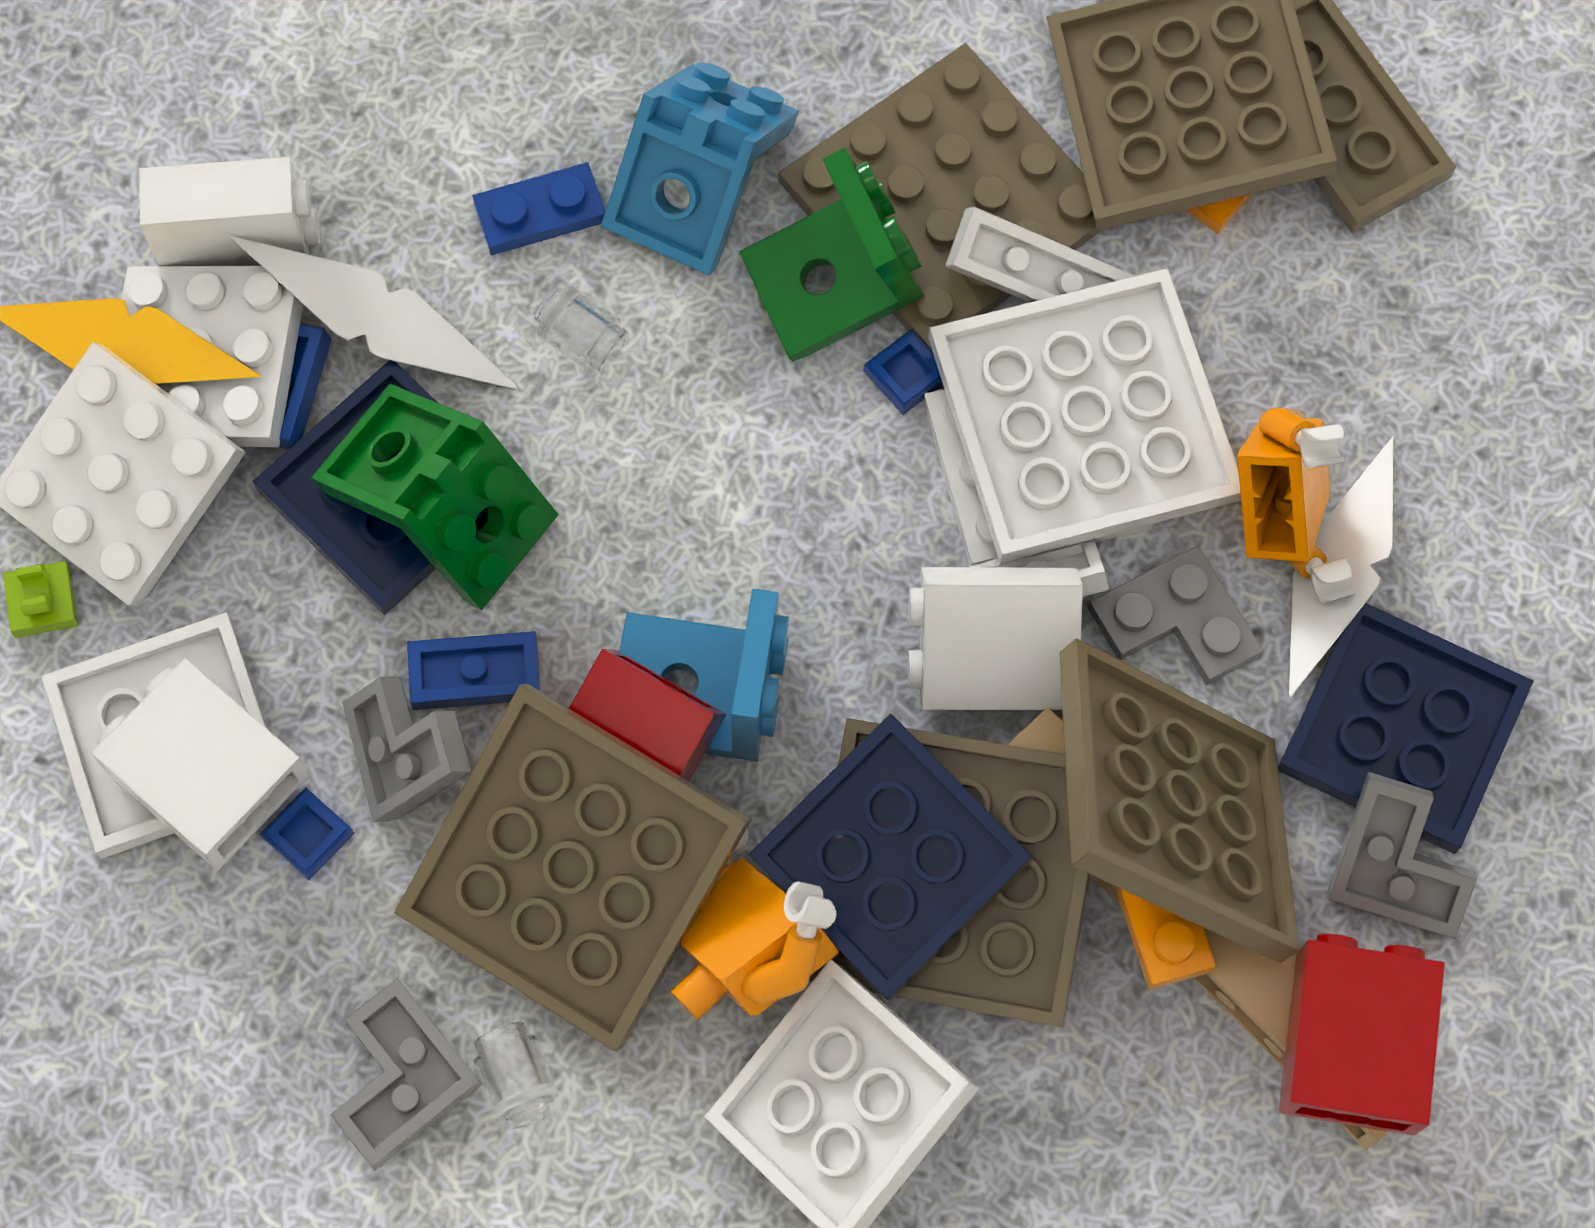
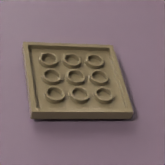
(1188, 103)
(950, 146)
(1175, 802)
(572, 866)
(1024, 943)

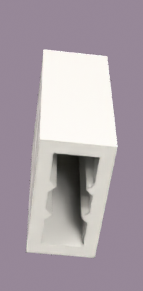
(196, 206)
(993, 636)
(199, 762)

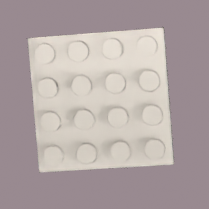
(1085, 415)

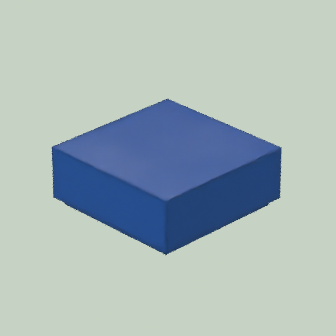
(905, 372)
(307, 833)

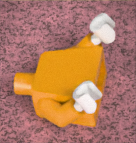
(1287, 494)
(754, 941)

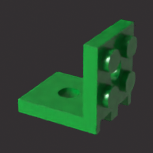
(853, 237)
(438, 487)

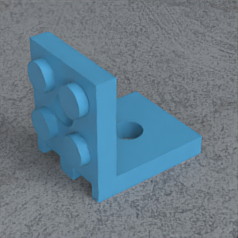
(706, 137)
(728, 664)

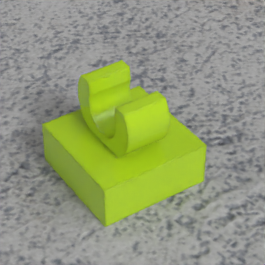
(40, 599)

